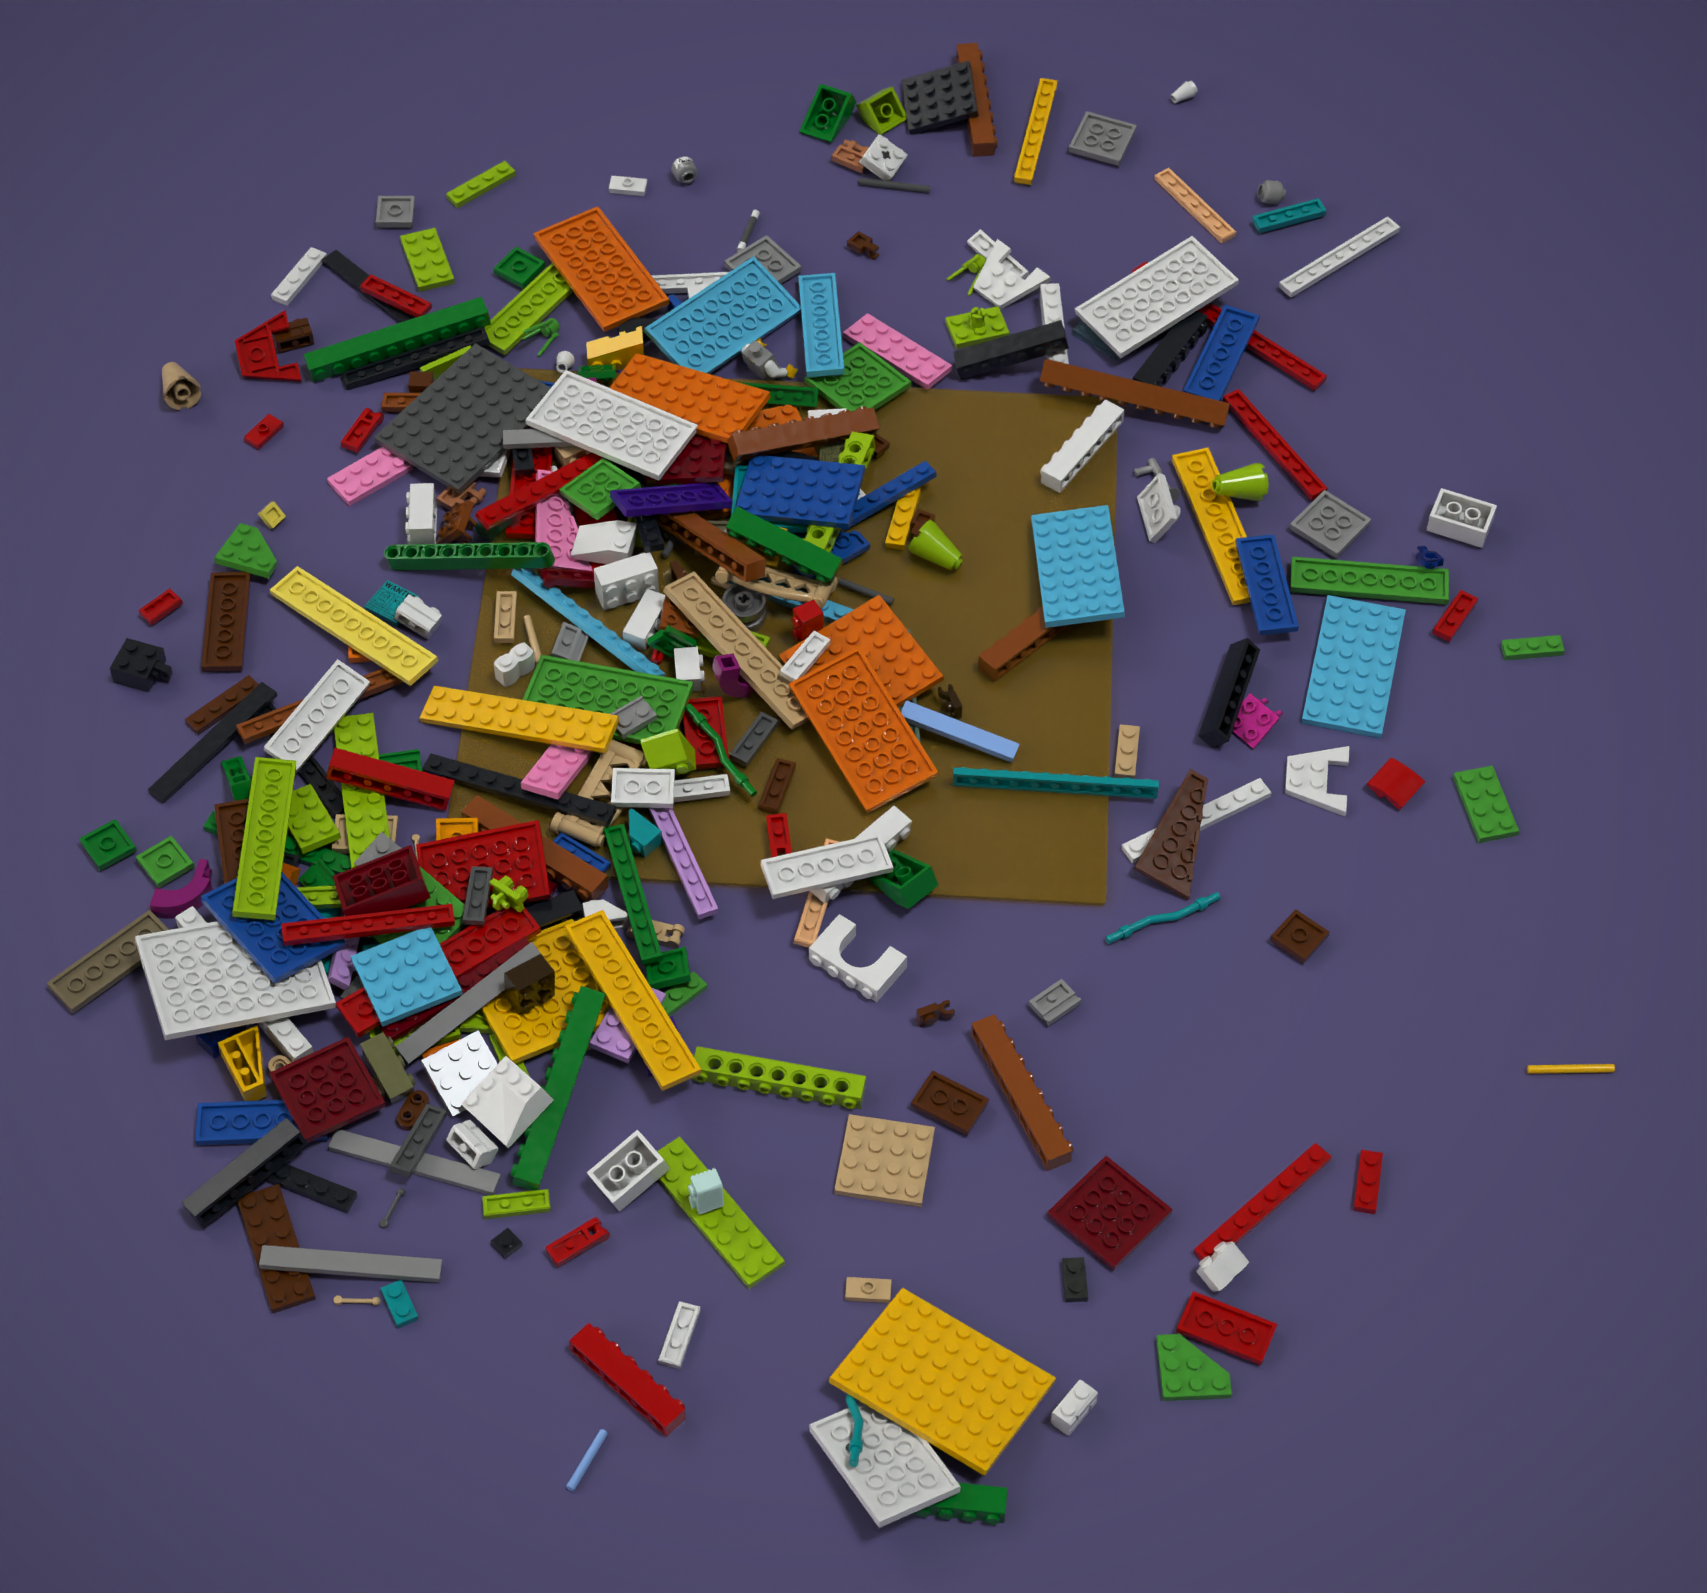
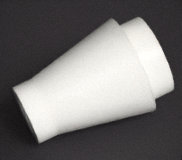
(1185, 91)
(564, 361)

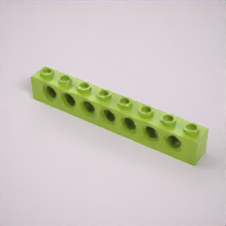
(859, 451)
(788, 1072)

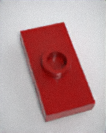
(263, 431)
(160, 606)

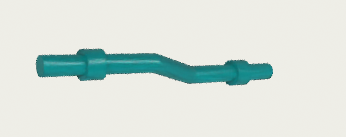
(1127, 930)
(855, 1443)

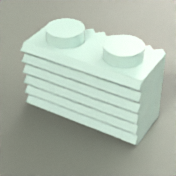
(706, 1191)

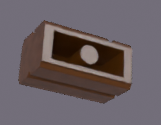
(297, 337)

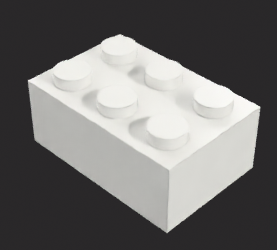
(421, 514)
(1461, 518)
(625, 580)
(628, 1170)

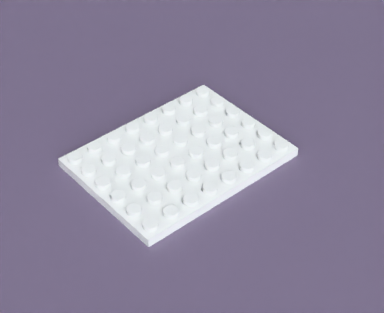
(211, 984)

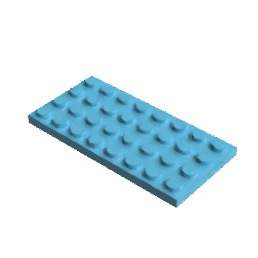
(723, 318)
(1077, 566)
(1353, 666)

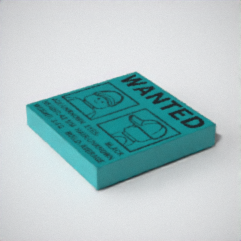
(386, 602)

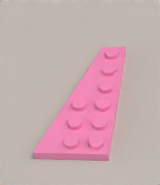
(558, 529)

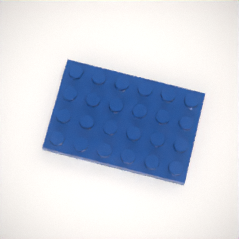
(801, 491)
(264, 938)

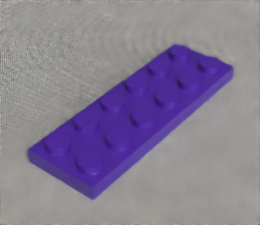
(671, 499)

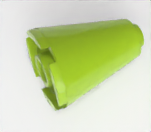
(1243, 483)
(936, 547)

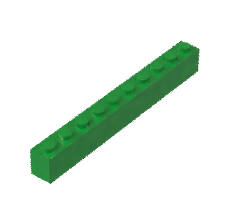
(397, 339)
(560, 1085)

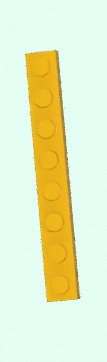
(1035, 131)

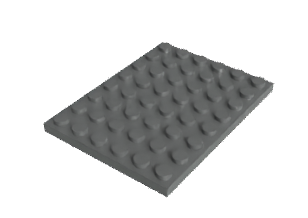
(460, 418)

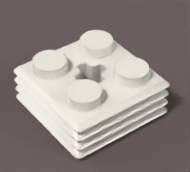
(883, 158)

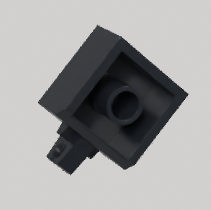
(139, 665)

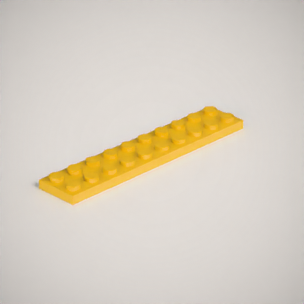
(1215, 517)
(520, 719)
(633, 1000)

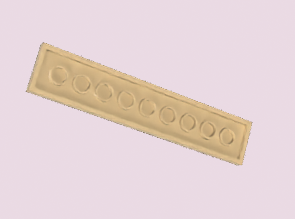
(732, 636)

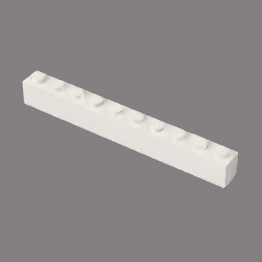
(280, 1031)

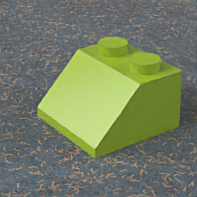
(882, 110)
(669, 751)

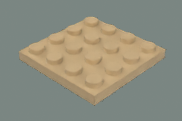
(884, 1160)

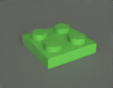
(165, 861)

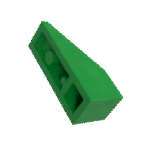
(237, 778)

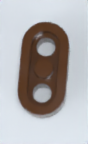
(412, 1108)

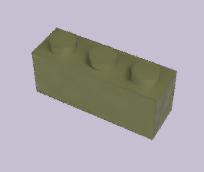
(388, 1067)

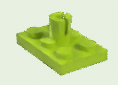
(976, 326)

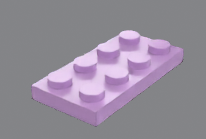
(612, 1037)

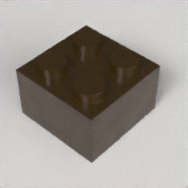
(529, 984)

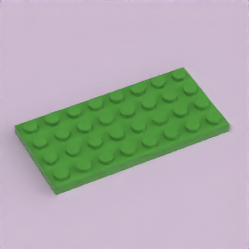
(608, 689)

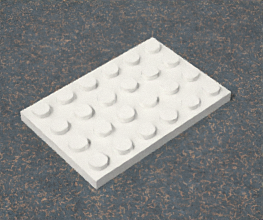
(894, 1470)

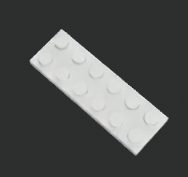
(317, 714)
(826, 866)

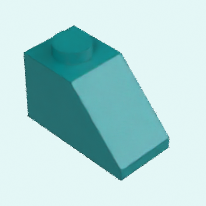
(643, 834)

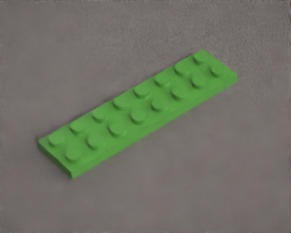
(1369, 580)

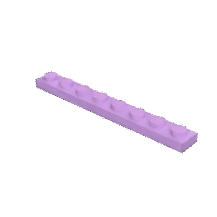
(684, 862)

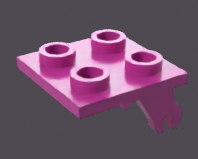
(1255, 720)

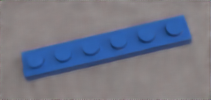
(892, 491)

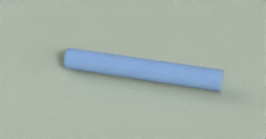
(587, 1459)

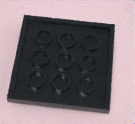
(940, 97)

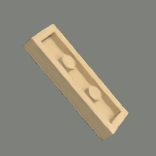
(505, 617)
(1127, 751)

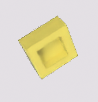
(271, 515)

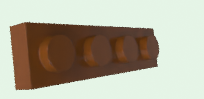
(220, 706)

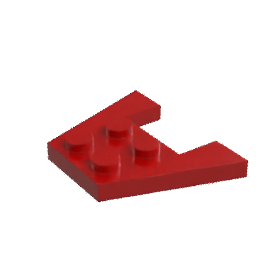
(258, 352)

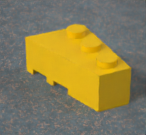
(615, 350)
(245, 1063)

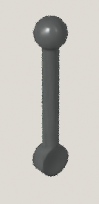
(384, 1222)

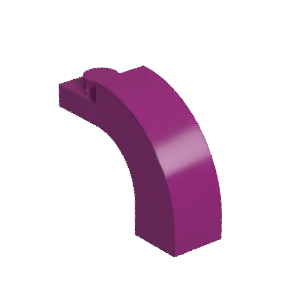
(727, 674)
(171, 903)

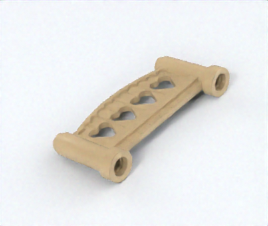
(816, 589)
(582, 830)

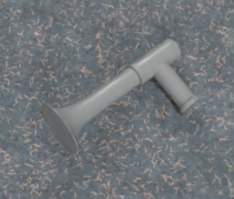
(1155, 468)

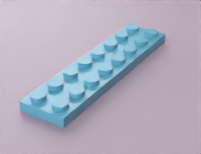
(821, 325)

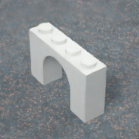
(870, 980)

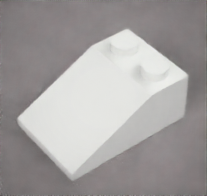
(605, 541)

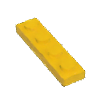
(901, 519)

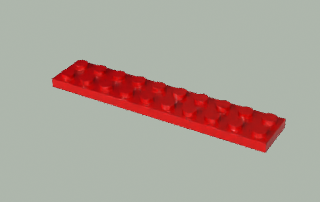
(462, 952)

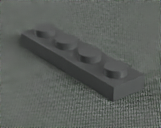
(418, 1140)

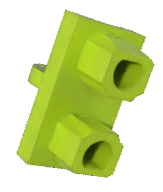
(505, 897)

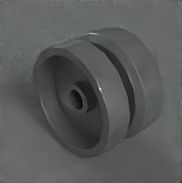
(747, 606)

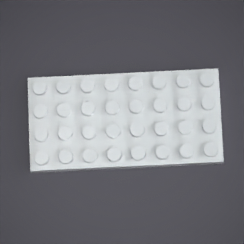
(1156, 296)
(612, 425)

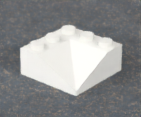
(507, 1101)

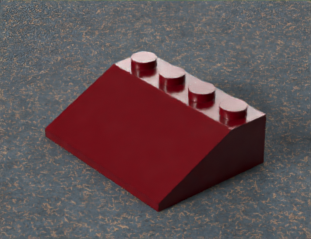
(382, 884)

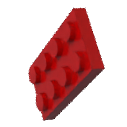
(704, 746)
(1226, 1328)

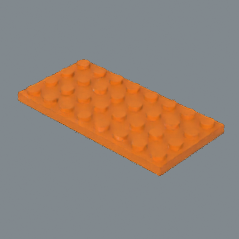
(601, 268)
(704, 399)
(863, 729)

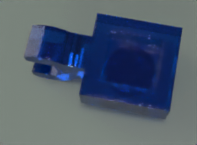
(1428, 558)

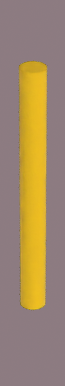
(1574, 1068)

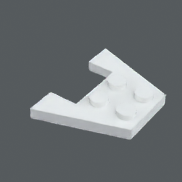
(1001, 284)
(1308, 778)

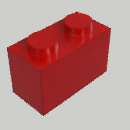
(806, 619)

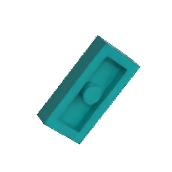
(399, 1304)

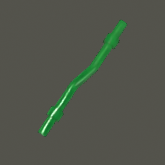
(740, 778)

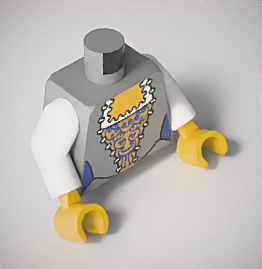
(763, 362)

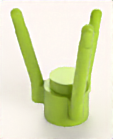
(974, 265)

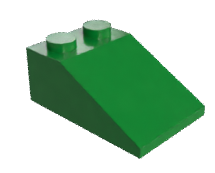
(828, 113)
(908, 881)

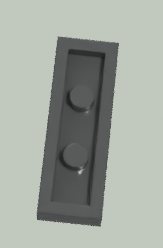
(754, 739)
(477, 896)

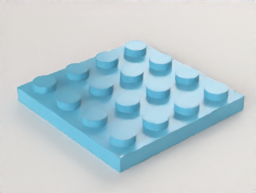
(406, 975)

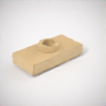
(868, 1290)

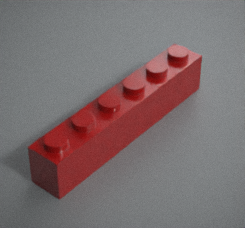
(390, 779)
(628, 1379)

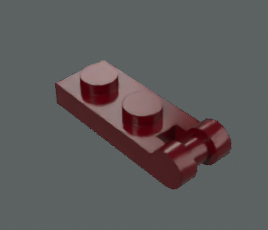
(567, 578)

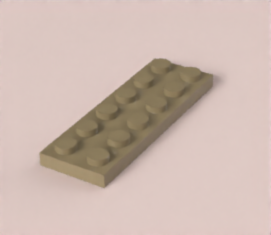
(103, 965)

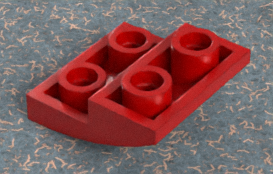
(1395, 782)

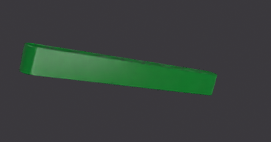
(469, 556)

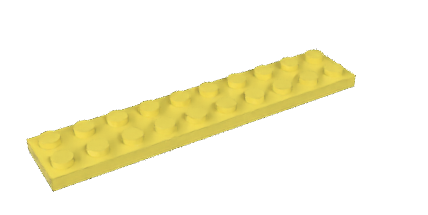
(354, 626)

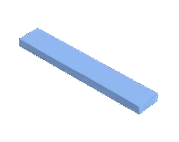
(959, 731)

